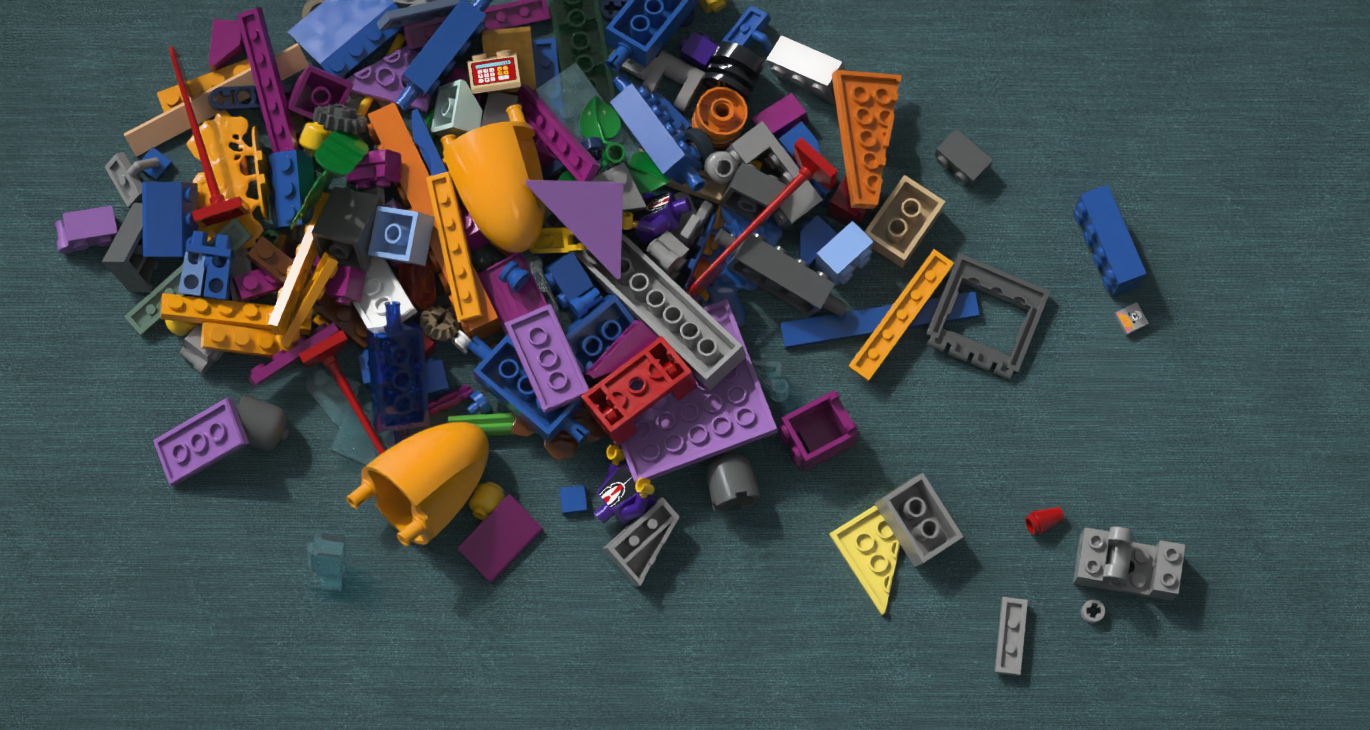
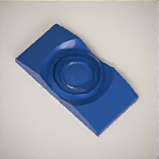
(427, 146)

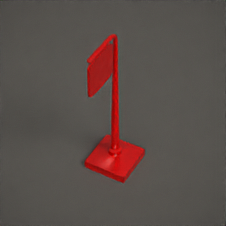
(812, 166)
(220, 208)
(325, 353)

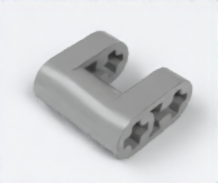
(679, 72)
(1119, 557)

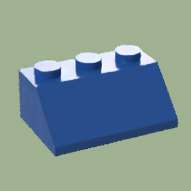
(290, 182)
(168, 218)
(597, 331)

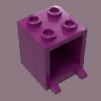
(823, 428)

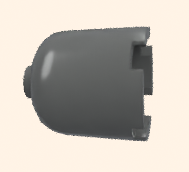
(262, 423)
(732, 482)

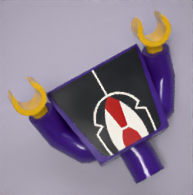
(660, 215)
(620, 493)

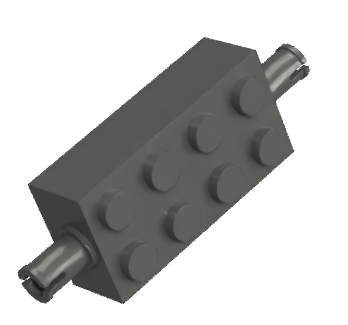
(781, 275)

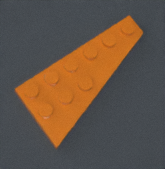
(865, 122)

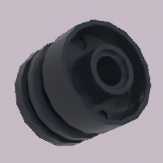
(734, 68)

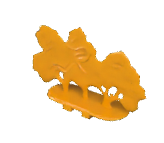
(230, 180)

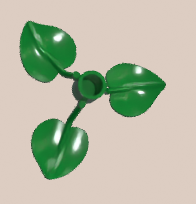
(603, 122)

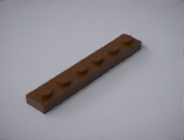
(276, 264)

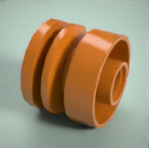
(721, 116)

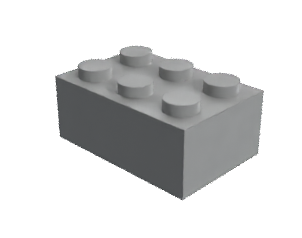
(918, 519)

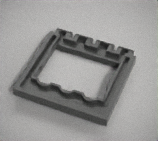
(1001, 286)

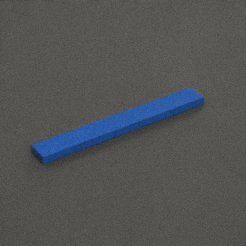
(865, 321)

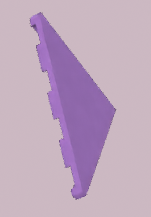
(384, 82)
(590, 212)

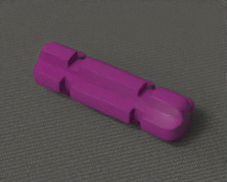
(449, 399)

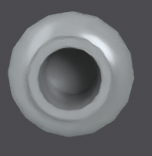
(720, 167)

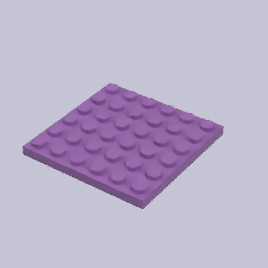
(702, 421)

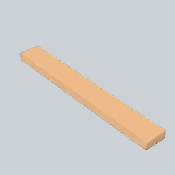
(176, 119)

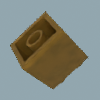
(519, 42)

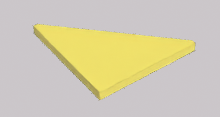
(870, 553)

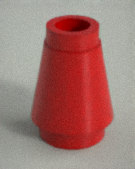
(1042, 520)

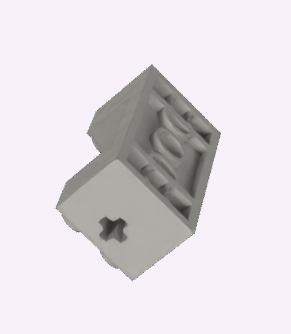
(762, 141)
(1155, 567)

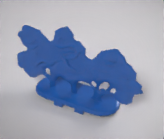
(728, 282)

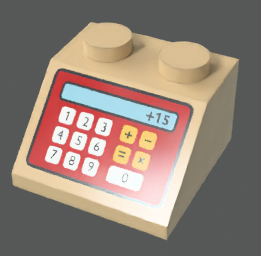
(494, 72)

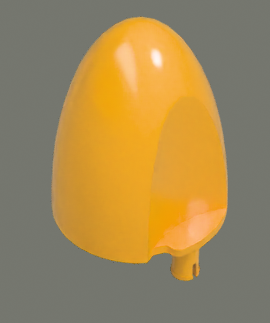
(491, 179)
(425, 479)

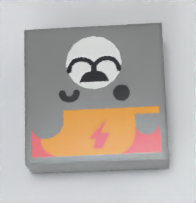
(1131, 319)

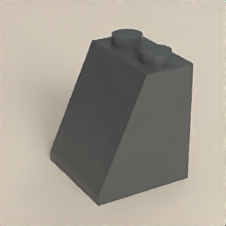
(347, 227)

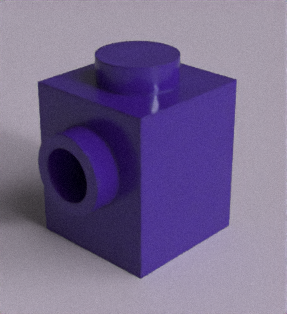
(697, 50)

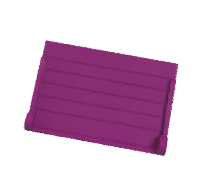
(505, 302)
(499, 538)

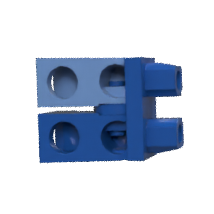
(207, 268)

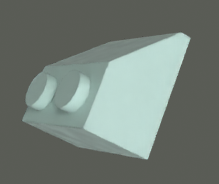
(455, 110)

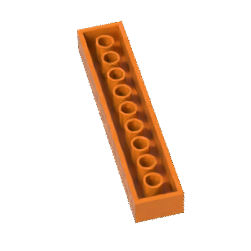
(391, 133)

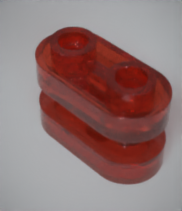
(418, 283)

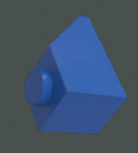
(813, 238)

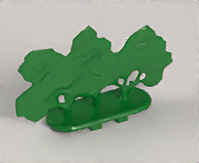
(338, 156)

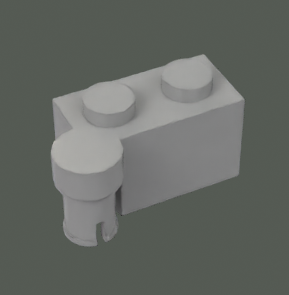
(668, 254)
(200, 358)

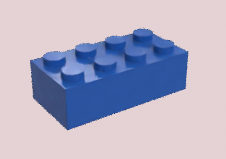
(1109, 241)

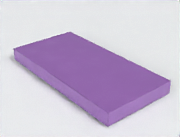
(547, 358)
(201, 441)

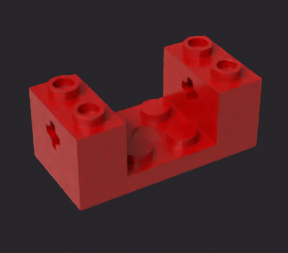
(617, 405)

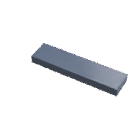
(416, 14)

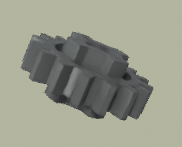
(339, 118)

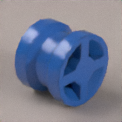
(514, 276)

